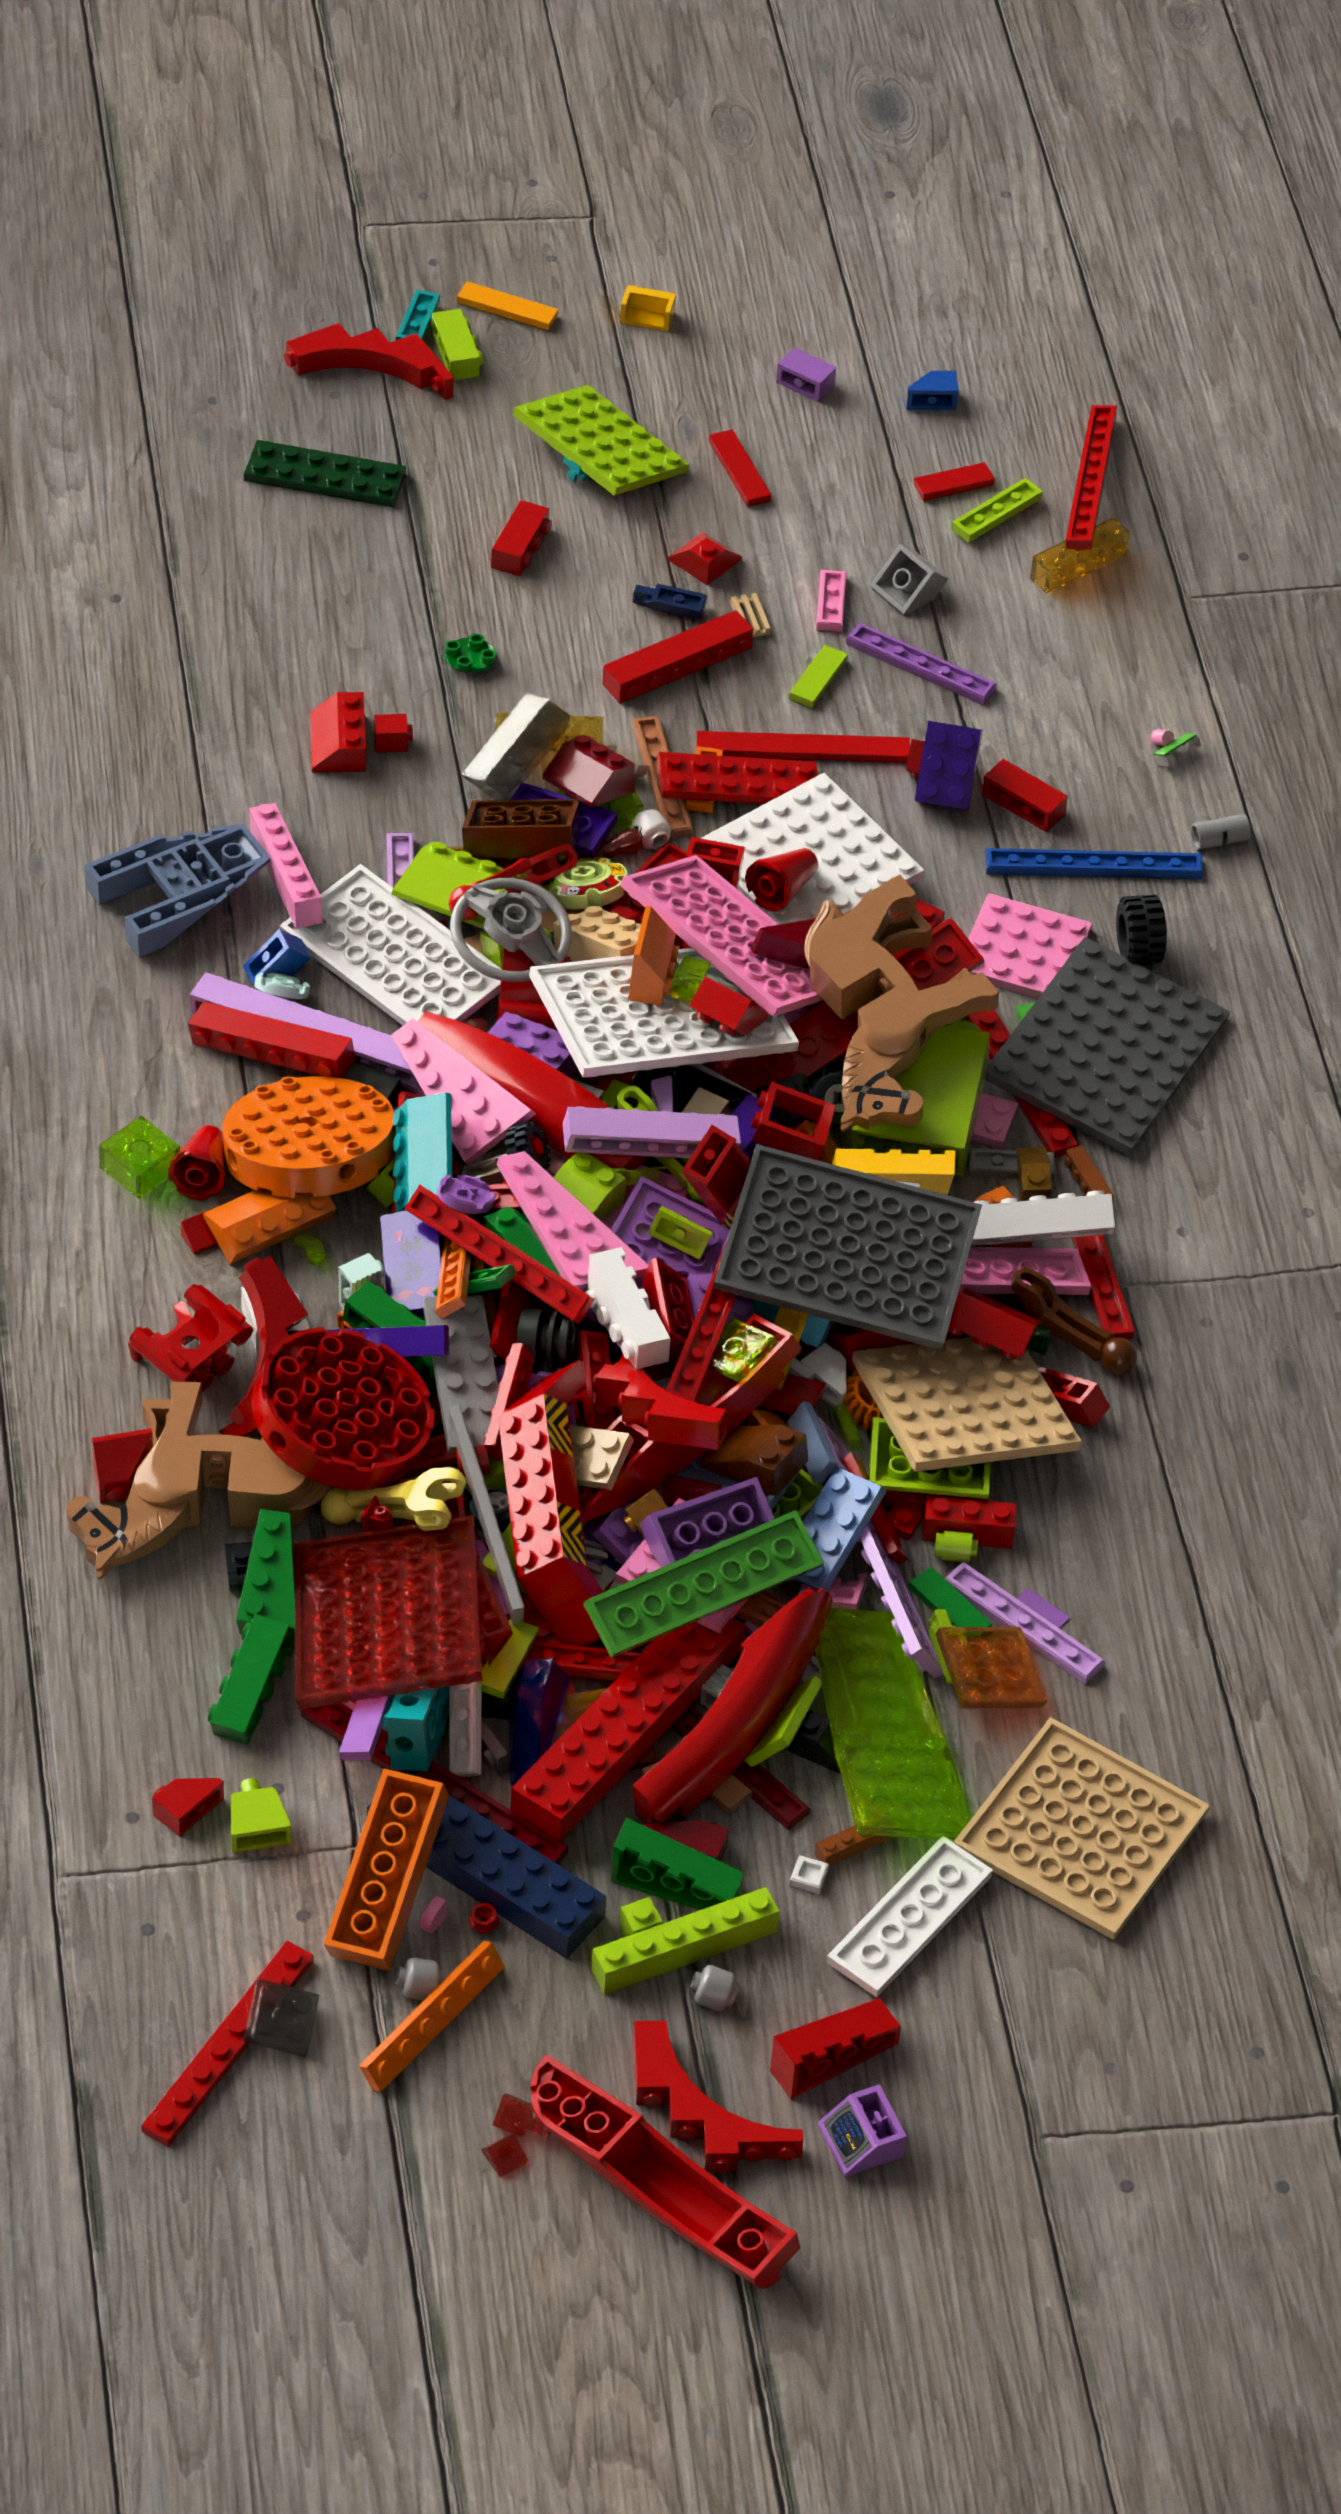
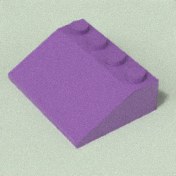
(705, 1521)

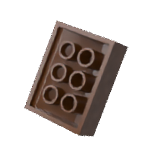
(519, 828)

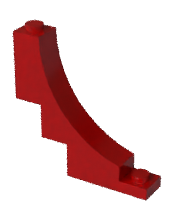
(404, 358)
(275, 1313)

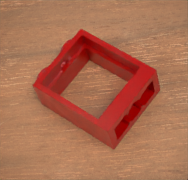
(785, 1138)

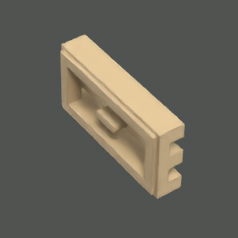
(754, 601)

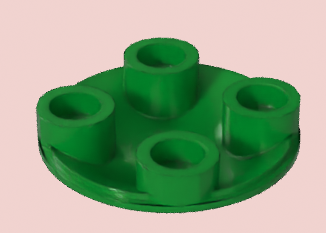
(470, 654)

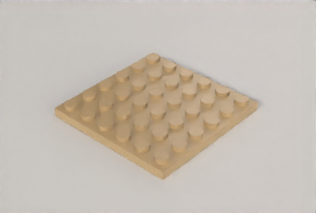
(964, 1404)
(1082, 1827)

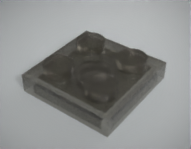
(281, 2017)

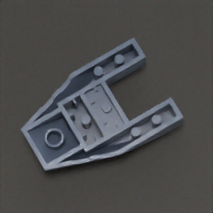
(191, 871)

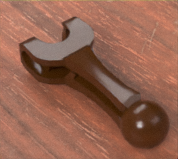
(1043, 1304)

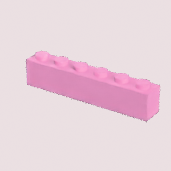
(286, 866)

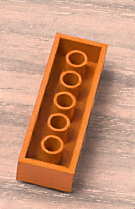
(386, 1870)

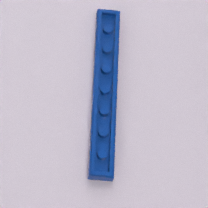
(1093, 863)

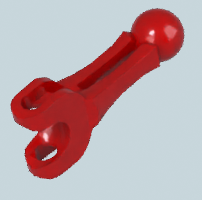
(533, 869)

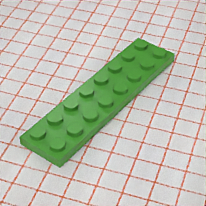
(703, 1583)

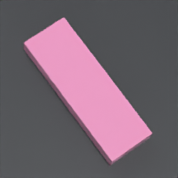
(831, 600)

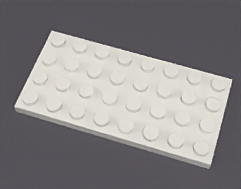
(393, 952)

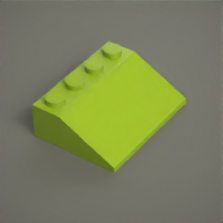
(437, 873)
(893, 1471)

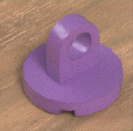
(466, 1194)

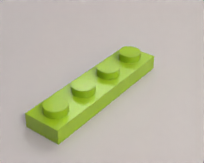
(997, 510)

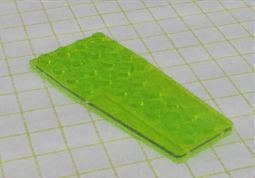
(886, 1731)

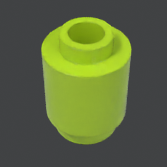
(955, 1546)

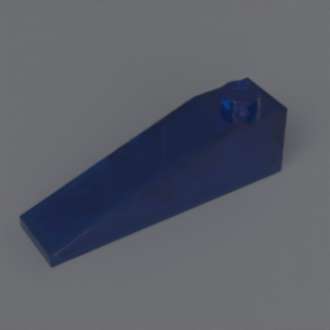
(534, 1713)

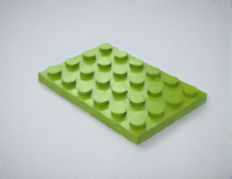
(601, 439)

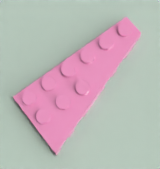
(478, 1104)
(561, 1221)

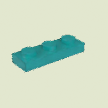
(419, 314)

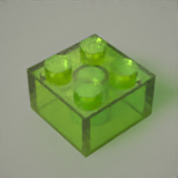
(138, 1156)

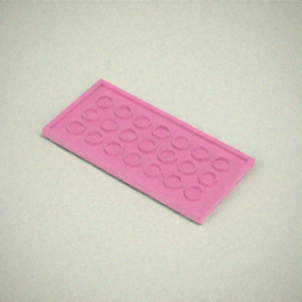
(722, 929)

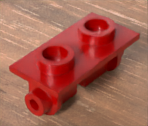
(376, 1516)

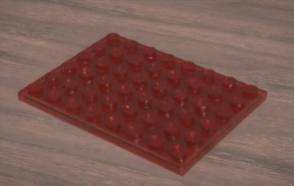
(386, 1613)

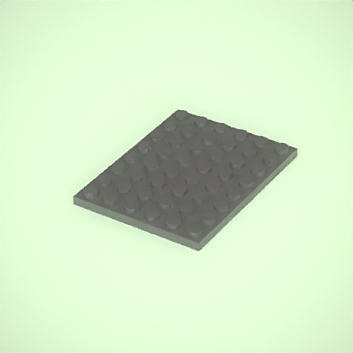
(1106, 1045)
(848, 1247)

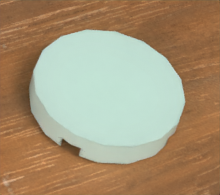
(282, 985)

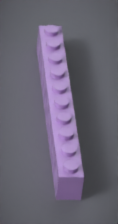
(369, 1045)

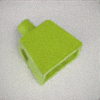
(258, 1818)

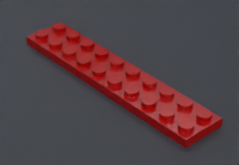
(826, 1036)

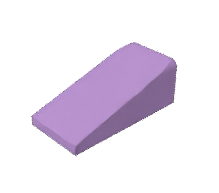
(662, 1093)

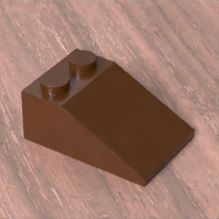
(760, 1451)

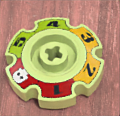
(587, 884)

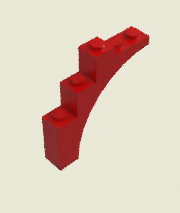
(661, 1412)
(692, 2114)

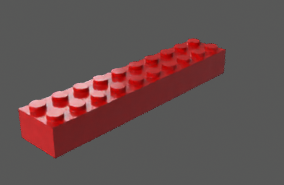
(622, 1726)

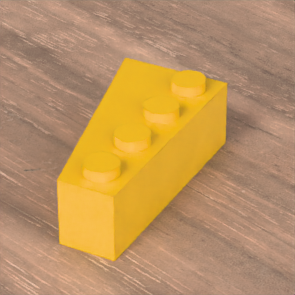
(930, 1170)

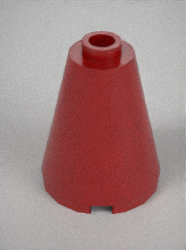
(780, 877)
(200, 1164)

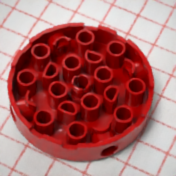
(342, 1409)

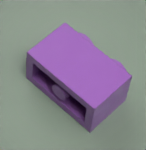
(806, 374)

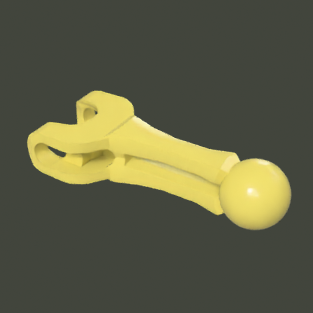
(413, 1500)

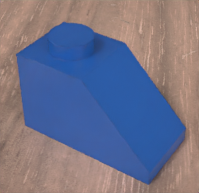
(934, 392)
(280, 955)

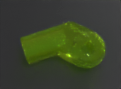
(314, 1247)

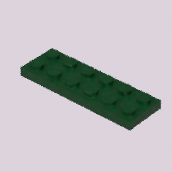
(325, 473)

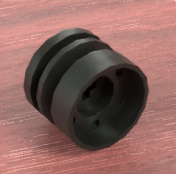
(548, 1341)

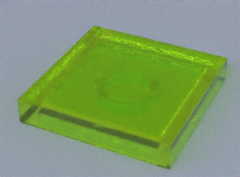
(740, 1349)

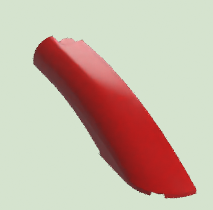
(659, 2175)

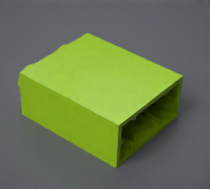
(951, 1083)

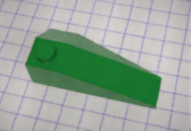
(518, 1231)

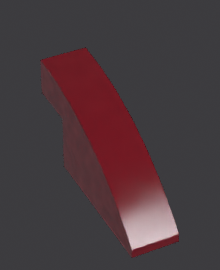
(783, 942)

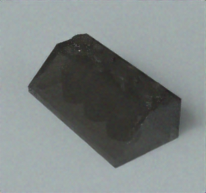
(517, 747)

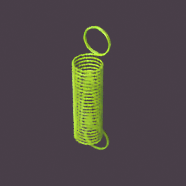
(633, 1181)
(848, 1419)

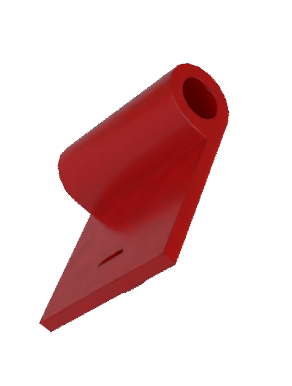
(522, 997)

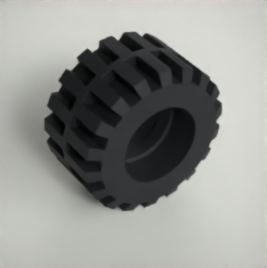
(1141, 929)

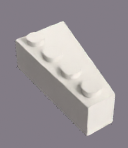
(626, 1310)

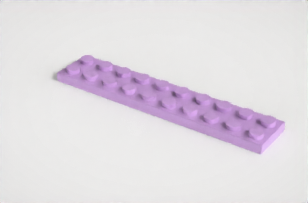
(890, 1579)

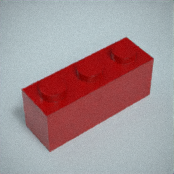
(520, 538)
(1024, 795)
(988, 1520)

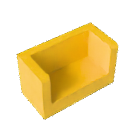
(648, 308)

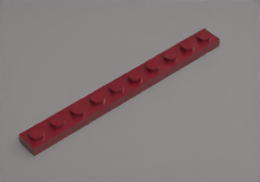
(335, 1720)

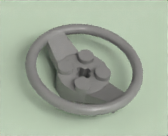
(523, 933)

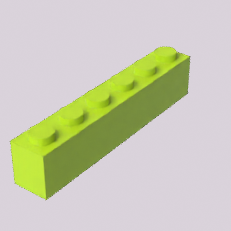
(685, 1940)

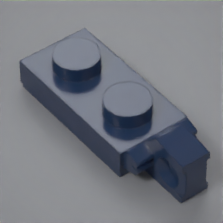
(671, 600)

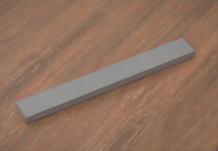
(486, 1515)

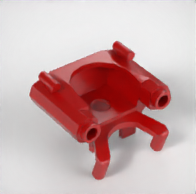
(213, 1326)

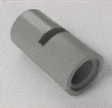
(1220, 831)

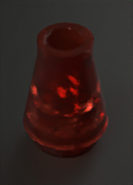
(623, 843)

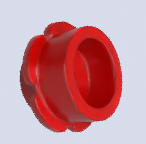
(483, 1911)

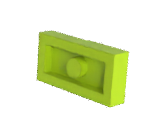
(680, 1232)

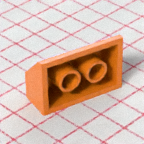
(653, 960)

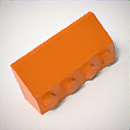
(264, 1220)

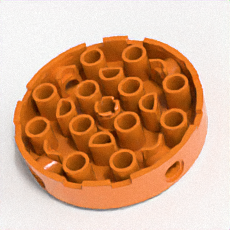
(309, 1136)

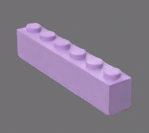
(640, 1131)

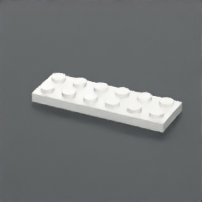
(909, 1916)

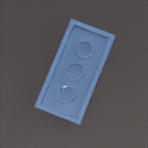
(838, 1522)

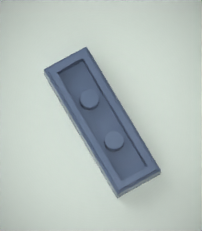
(820, 1454)

